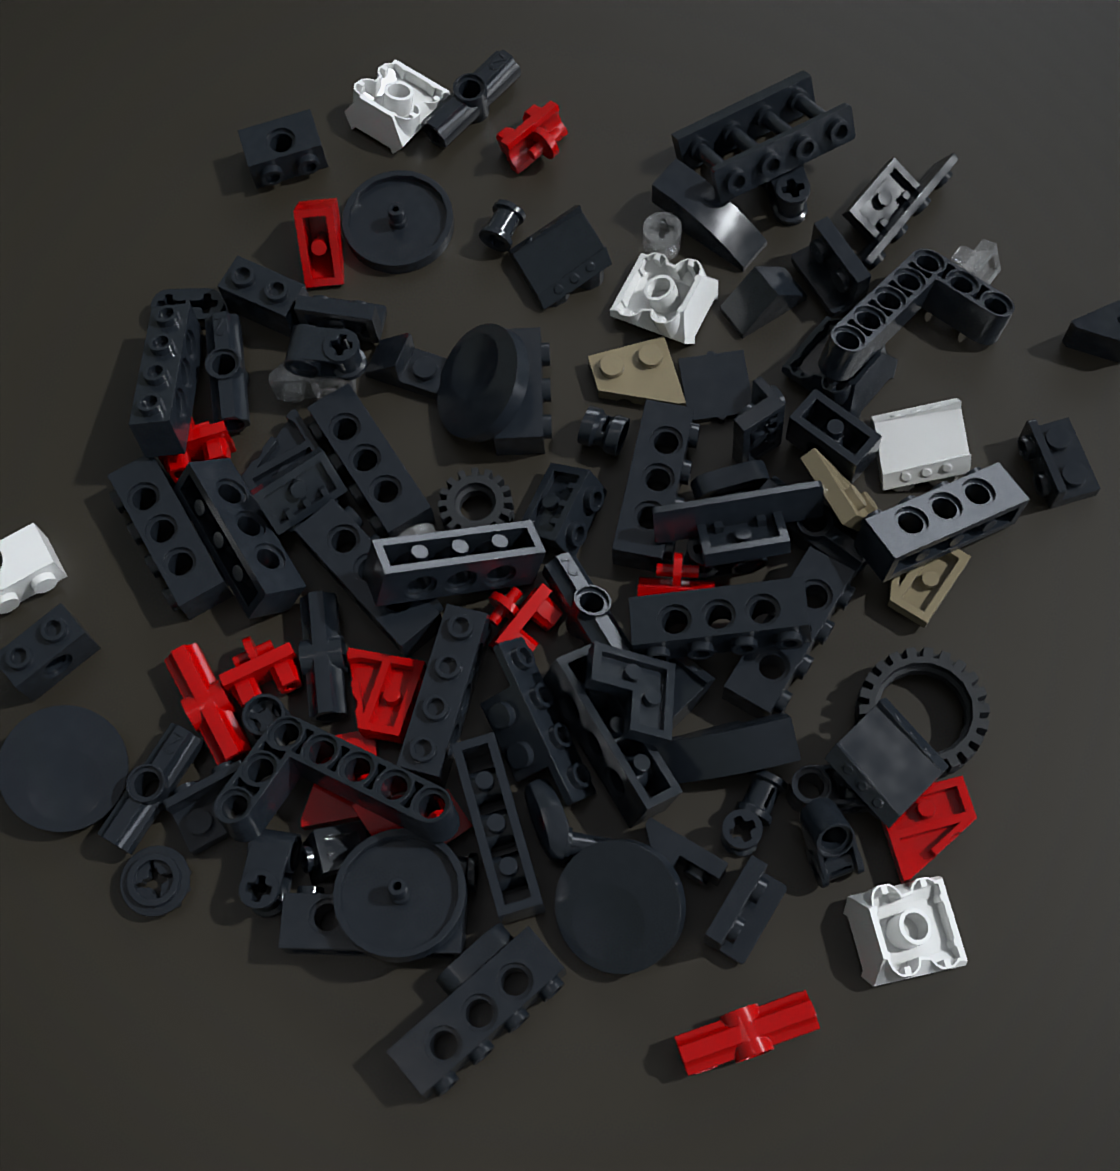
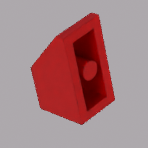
(320, 242)

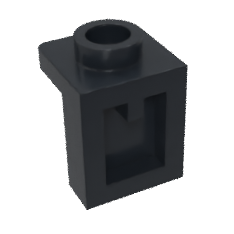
(328, 848)

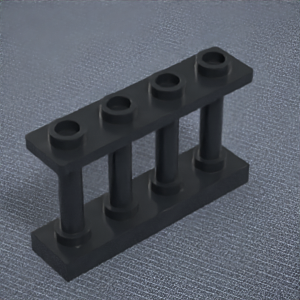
(753, 117)

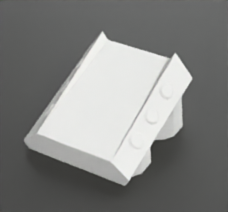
(393, 104)
(666, 297)
(922, 445)
(904, 930)

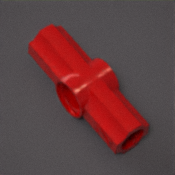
(208, 704)
(747, 1033)

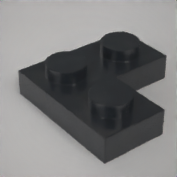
(643, 682)

